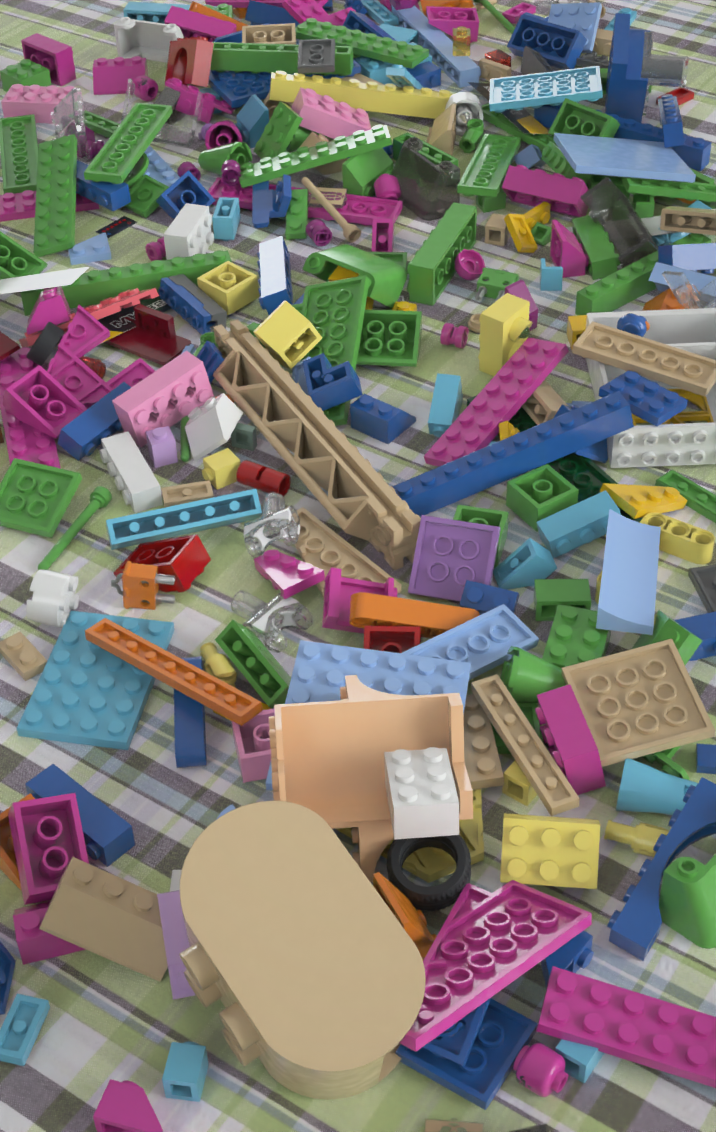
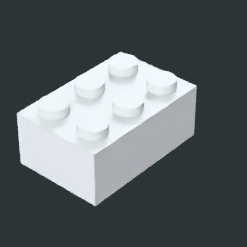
(189, 232)
(421, 793)

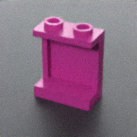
(337, 598)

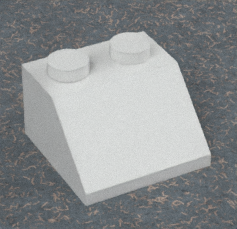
(211, 425)

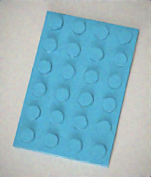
(545, 89)
(89, 692)

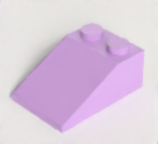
(175, 942)

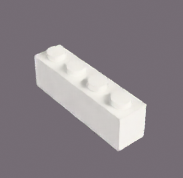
(131, 472)

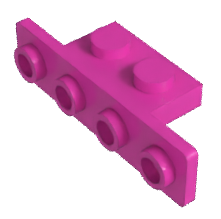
(188, 98)

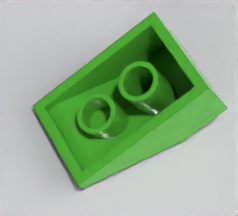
(16, 260)

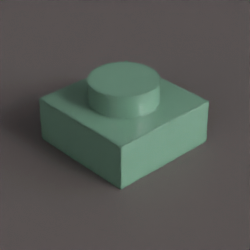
(244, 437)

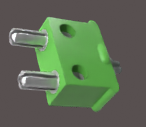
(493, 283)

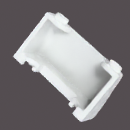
(145, 39)

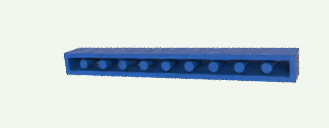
(694, 151)
(516, 454)

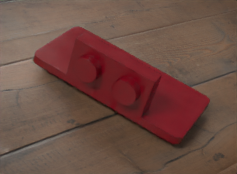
(152, 337)

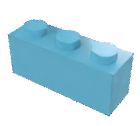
(576, 524)

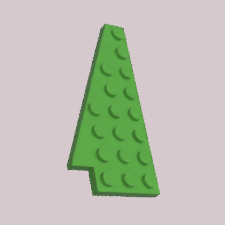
(338, 316)

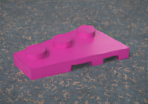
(287, 572)

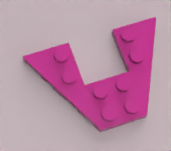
(305, 9)
(75, 376)

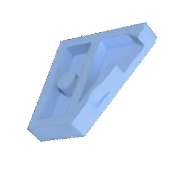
(90, 250)

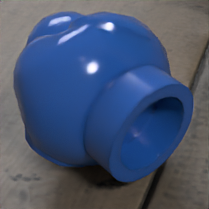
(633, 324)

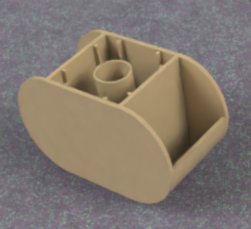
(297, 951)

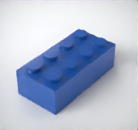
(555, 43)

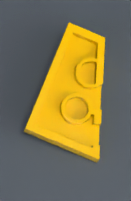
(642, 499)

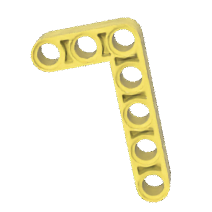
(678, 540)

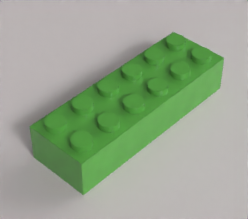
(434, 262)

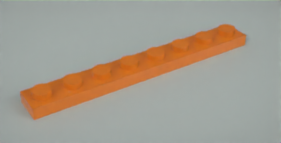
(174, 671)

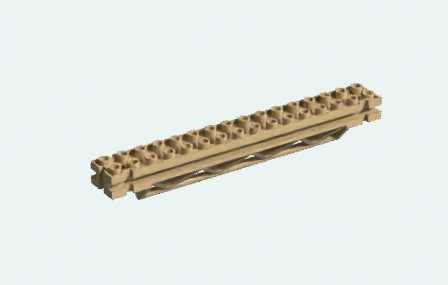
(322, 454)

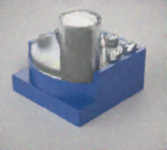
(635, 68)

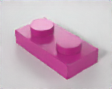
(514, 13)

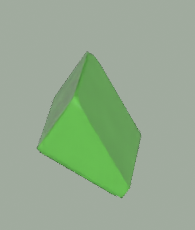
(541, 234)

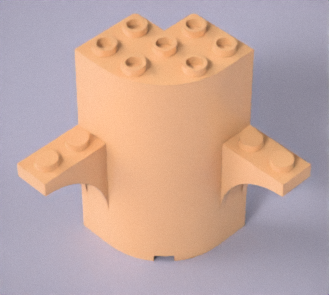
(334, 757)

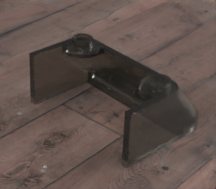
(620, 221)

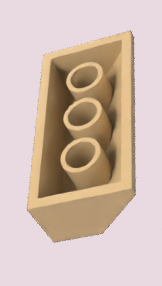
(108, 918)

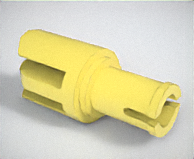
(218, 664)
(641, 838)

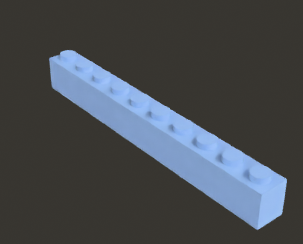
(458, 68)

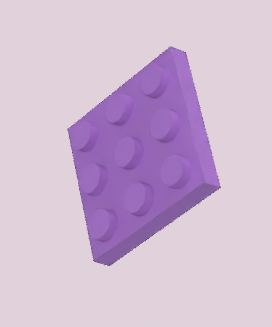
(449, 555)

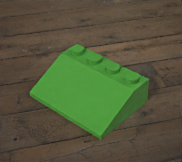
(390, 338)

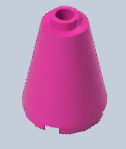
(222, 134)

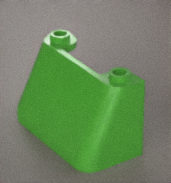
(384, 276)
(689, 900)

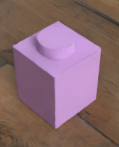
(161, 446)

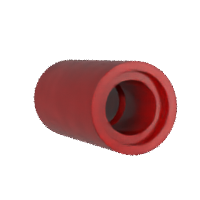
(263, 478)

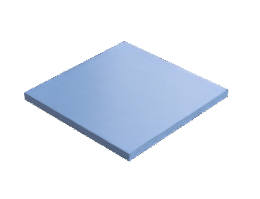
(623, 158)

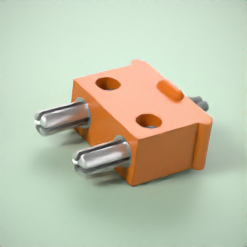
(141, 586)

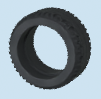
(437, 896)

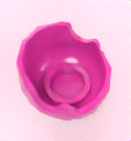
(469, 264)

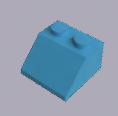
(252, 120)

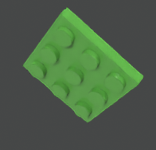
(36, 496)

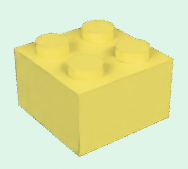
(230, 286)

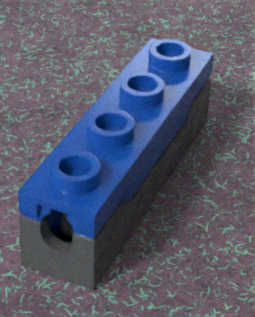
(192, 303)

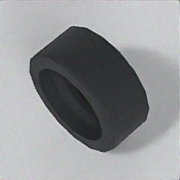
(45, 344)

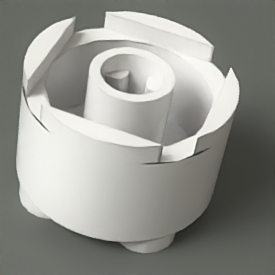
(466, 103)
(52, 598)

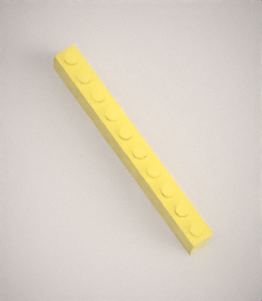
(365, 96)

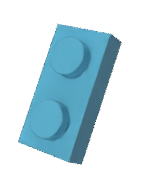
(22, 1028)

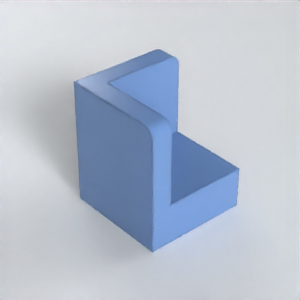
(529, 157)

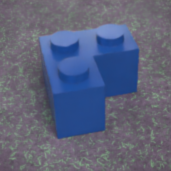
(328, 384)

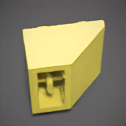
(287, 335)

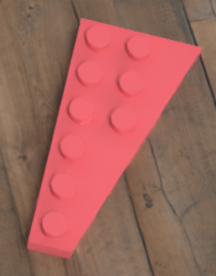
(104, 308)

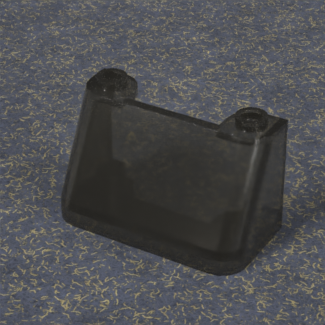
(425, 186)

